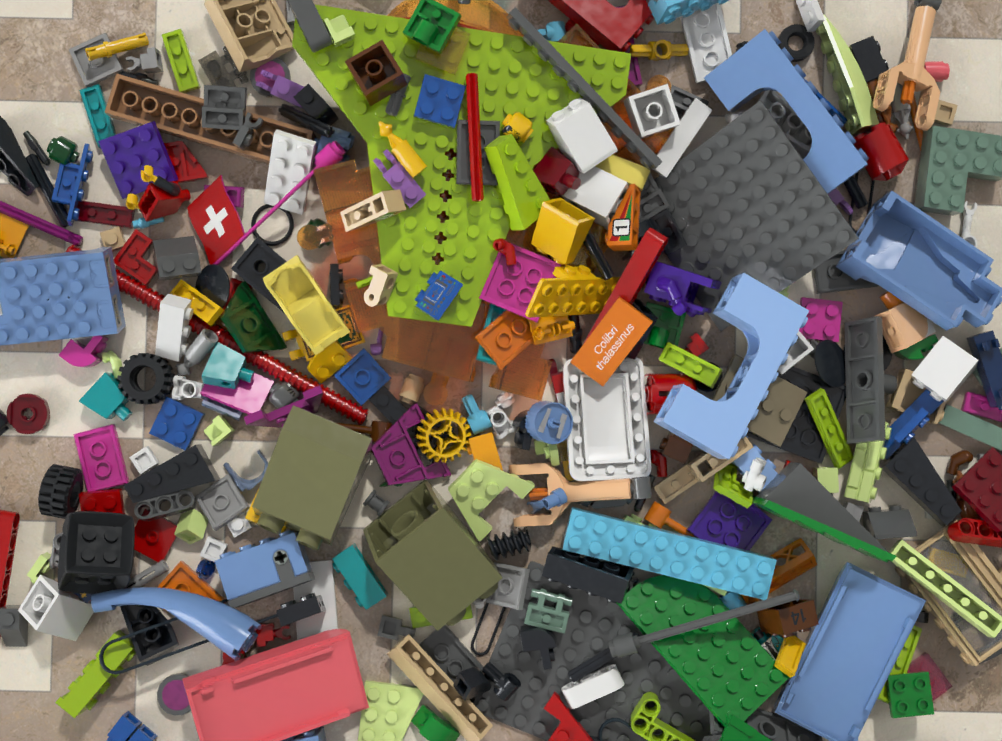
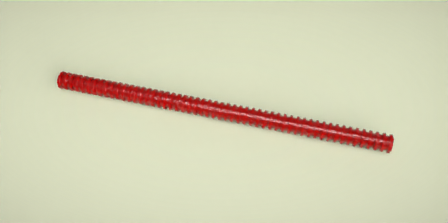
(258, 359)

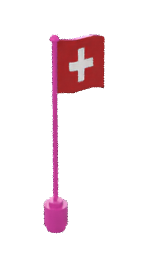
(218, 220)

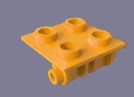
(11, 235)
(551, 329)

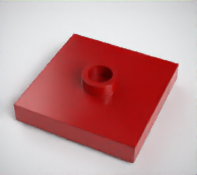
(154, 537)

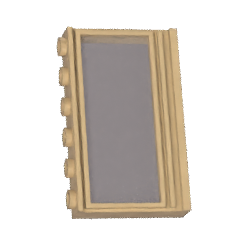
(974, 572)

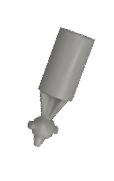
(901, 112)
(197, 351)

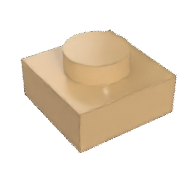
(945, 113)
(113, 237)

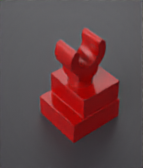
(696, 346)
(268, 633)

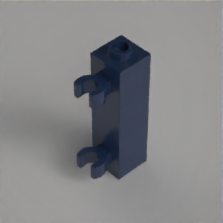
(987, 352)

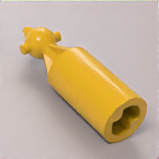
(403, 151)

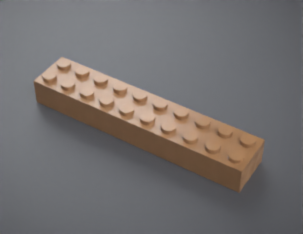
(182, 117)

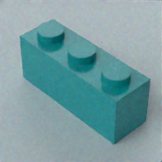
(359, 577)

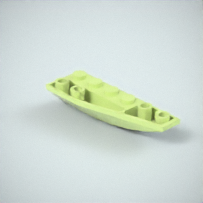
(848, 81)

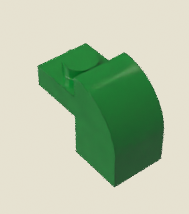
(913, 352)
(433, 727)

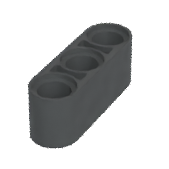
(310, 24)
(155, 506)

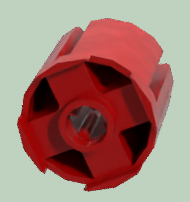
(663, 383)

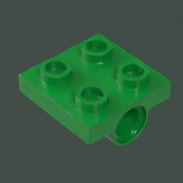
(432, 24)
(667, 327)
(909, 694)

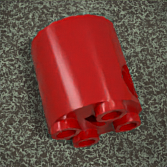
(884, 152)

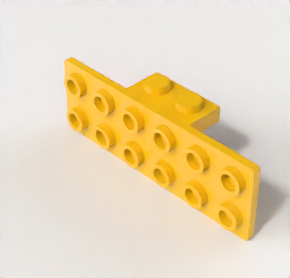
(571, 293)

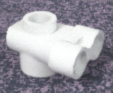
(186, 388)
(502, 425)
(754, 478)

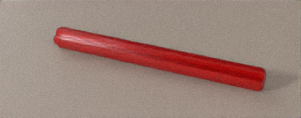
(474, 137)

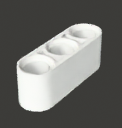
(593, 686)

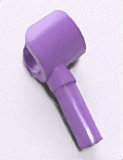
(377, 349)

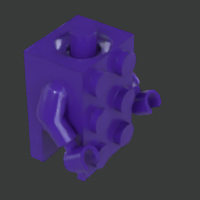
(678, 287)

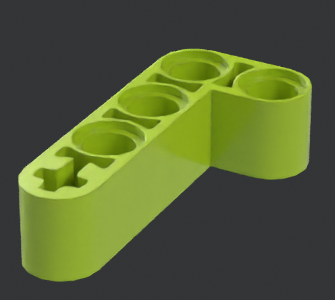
(652, 723)

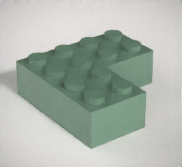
(948, 160)

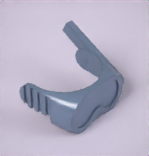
(244, 484)

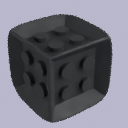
(96, 552)

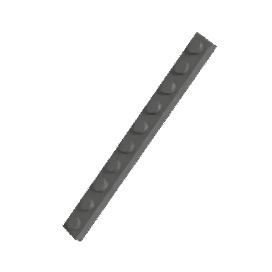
(578, 84)

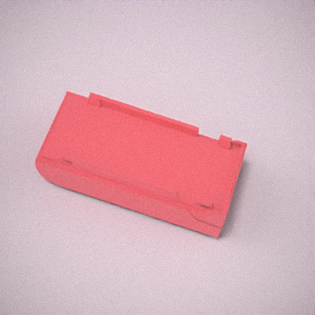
(278, 690)

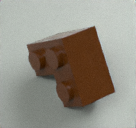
(675, 447)

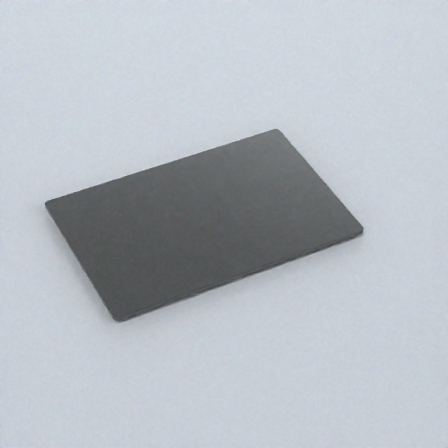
(587, 633)

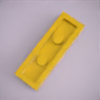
(201, 305)

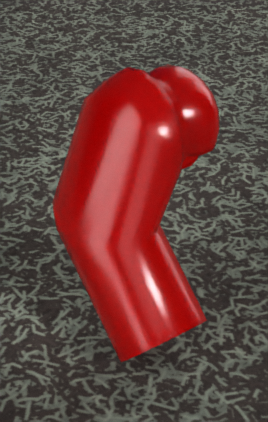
(506, 249)
(659, 461)

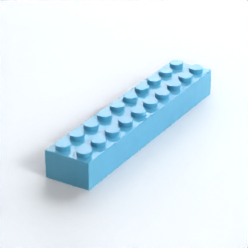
(669, 553)

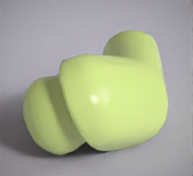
(115, 361)

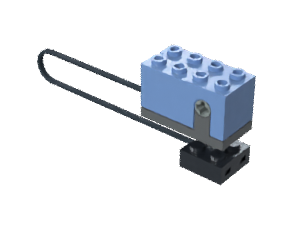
(254, 576)

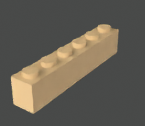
(439, 689)

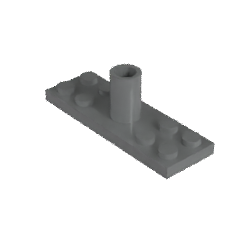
(866, 381)
(772, 726)

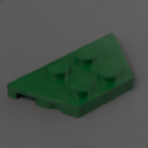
(250, 323)

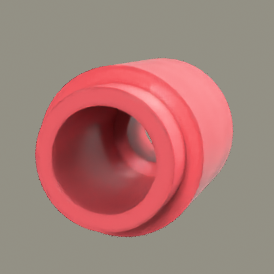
(938, 70)

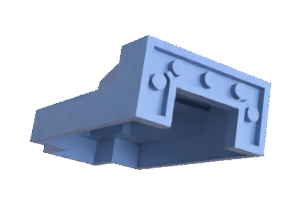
(922, 264)

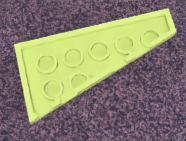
(388, 711)

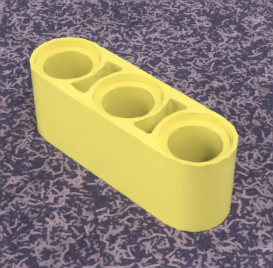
(625, 170)

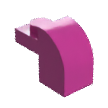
(84, 356)

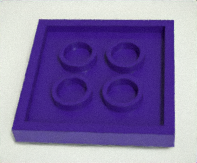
(130, 152)
(729, 523)

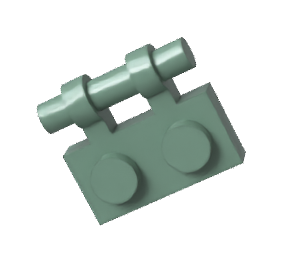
(545, 616)

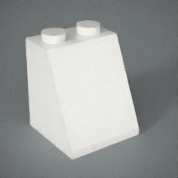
(581, 135)
(598, 195)
(944, 370)
(55, 610)

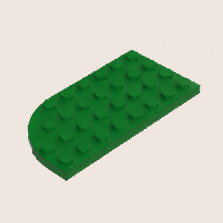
(717, 660)

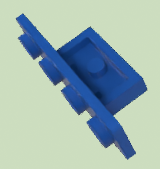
(69, 184)
(911, 419)

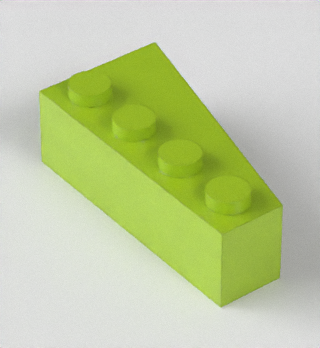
(516, 182)
(95, 678)

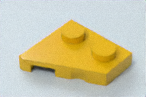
(328, 361)

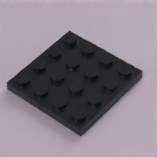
(803, 436)

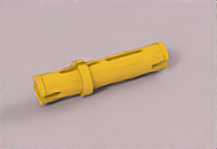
(108, 49)

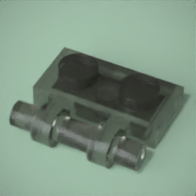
(216, 71)

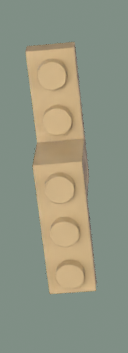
(696, 470)

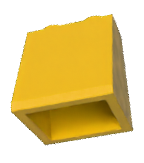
(561, 230)

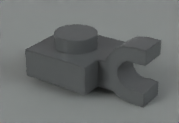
(244, 135)
(392, 628)

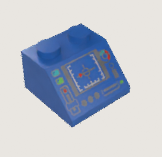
(438, 294)

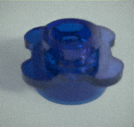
(205, 569)

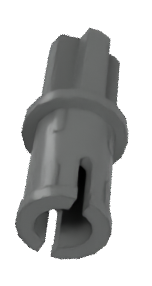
(396, 99)

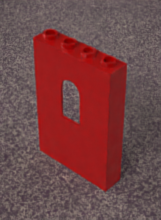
(608, 24)

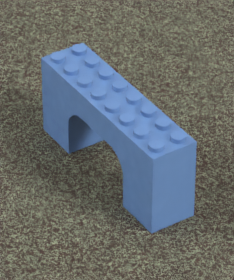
(766, 67)

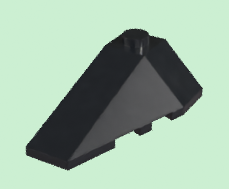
(13, 161)
(151, 642)

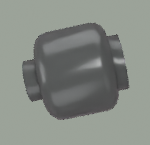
(283, 395)

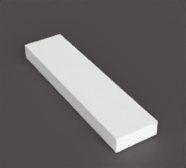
(682, 136)

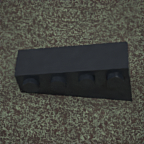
(178, 473)
(918, 477)
(588, 574)

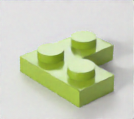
(726, 484)

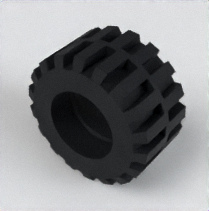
(131, 371)
(60, 491)

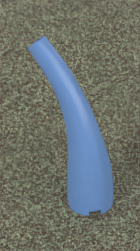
(213, 620)

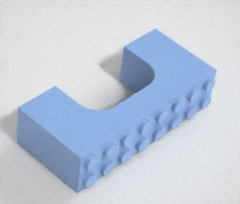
(770, 329)

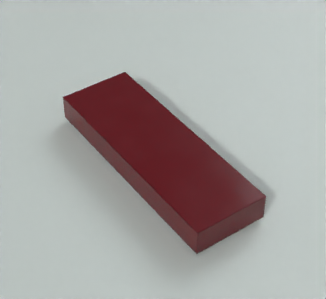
(105, 214)

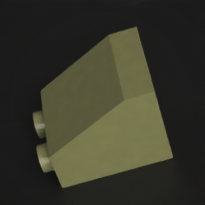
(311, 478)
(431, 556)

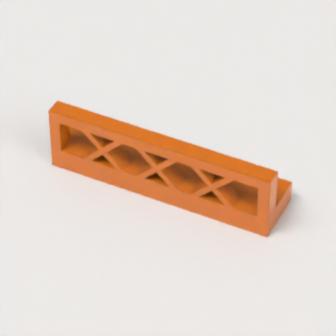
(791, 569)

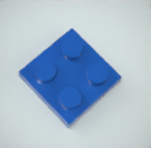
(439, 101)
(362, 376)
(176, 423)

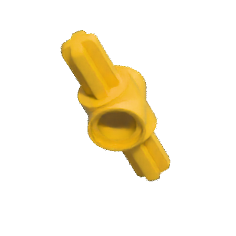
(668, 50)

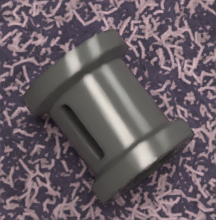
(376, 503)

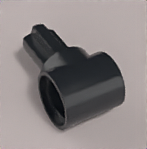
(505, 684)

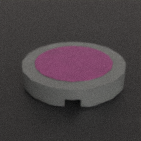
(275, 67)
(172, 695)

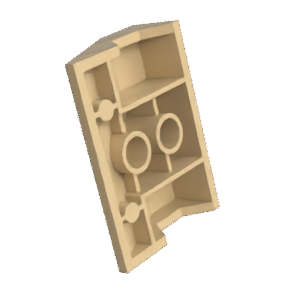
(251, 30)

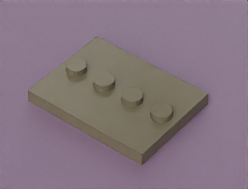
(775, 412)

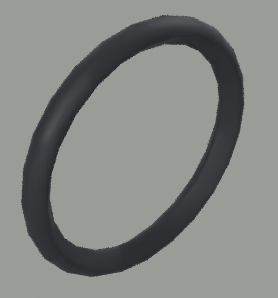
(274, 243)

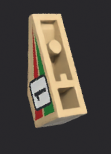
(373, 209)

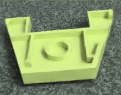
(478, 487)

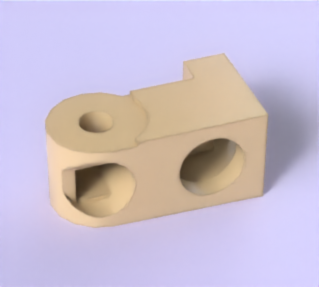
(380, 285)

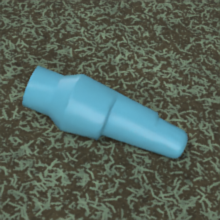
(141, 222)

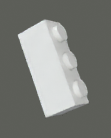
(173, 327)

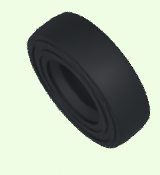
(807, 37)

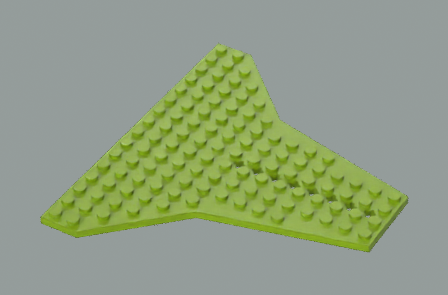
(509, 81)

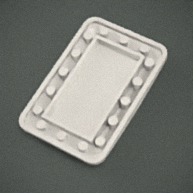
(608, 423)

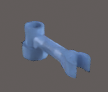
(556, 498)

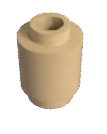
(411, 389)

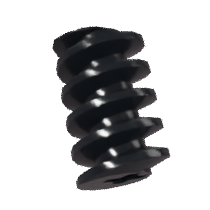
(510, 543)

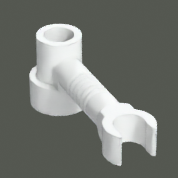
(967, 221)

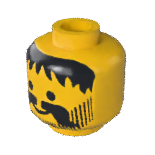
(518, 126)

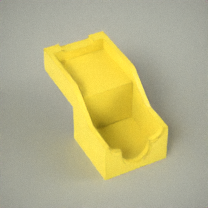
(305, 304)

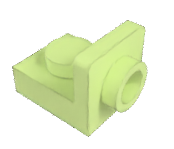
(549, 450)
(40, 566)

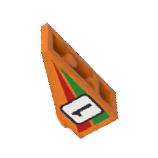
(624, 225)

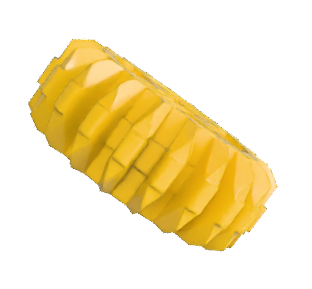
(445, 426)

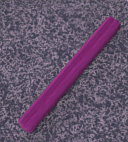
(40, 224)

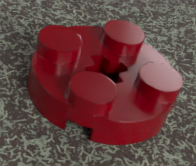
(37, 422)

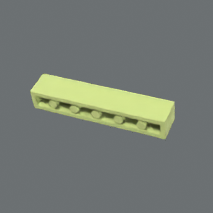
(946, 589)

